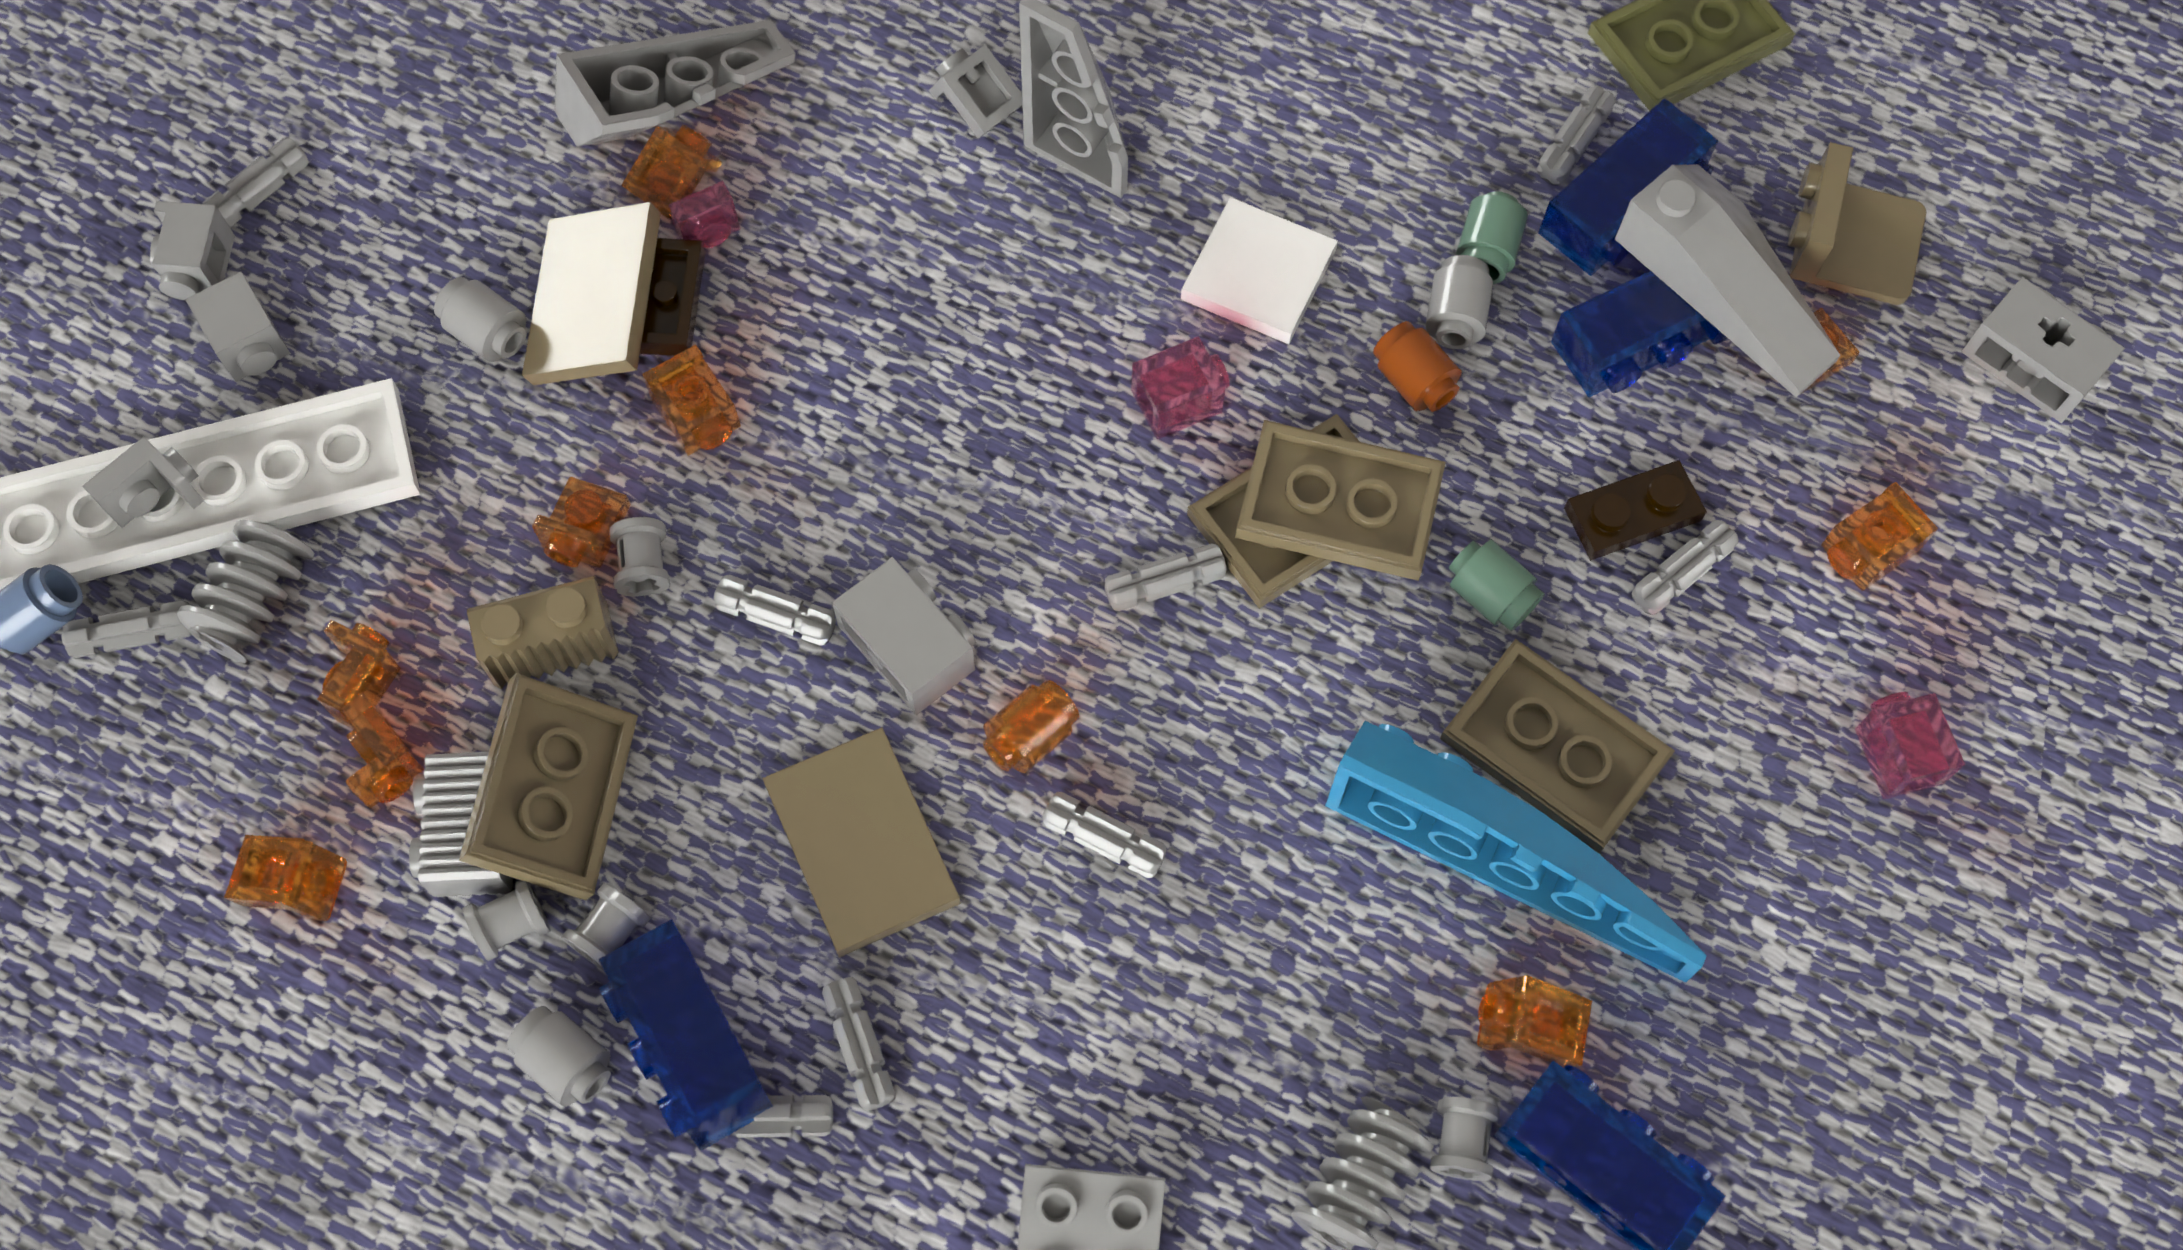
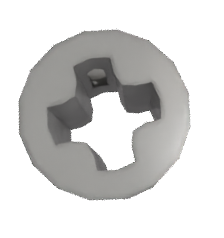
(639, 556)
(506, 919)
(606, 925)
(1465, 1138)

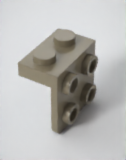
(1854, 234)

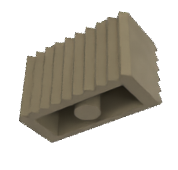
(543, 631)

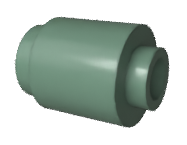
(1494, 232)
(1495, 584)

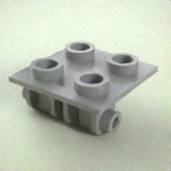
(1089, 1210)

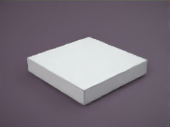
(1259, 270)

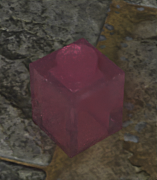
(1179, 387)
(1908, 744)

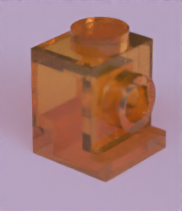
(692, 401)
(1878, 537)

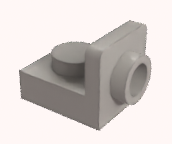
(977, 89)
(138, 480)

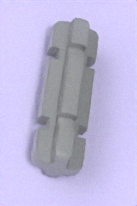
(1576, 135)
(259, 180)
(1684, 567)
(1165, 577)
(774, 610)
(124, 629)
(1104, 834)
(858, 1044)
(811, 1116)

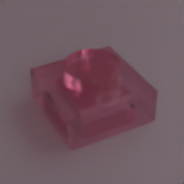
(706, 215)

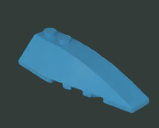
(1503, 843)

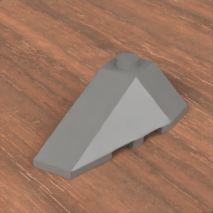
(644, 83)
(1068, 99)
(1724, 267)

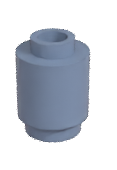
(37, 607)

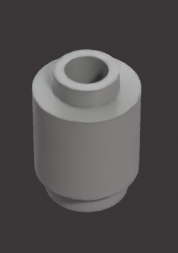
(1459, 302)
(481, 319)
(559, 1056)

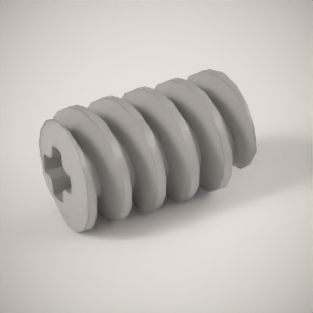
(242, 586)
(1361, 1177)

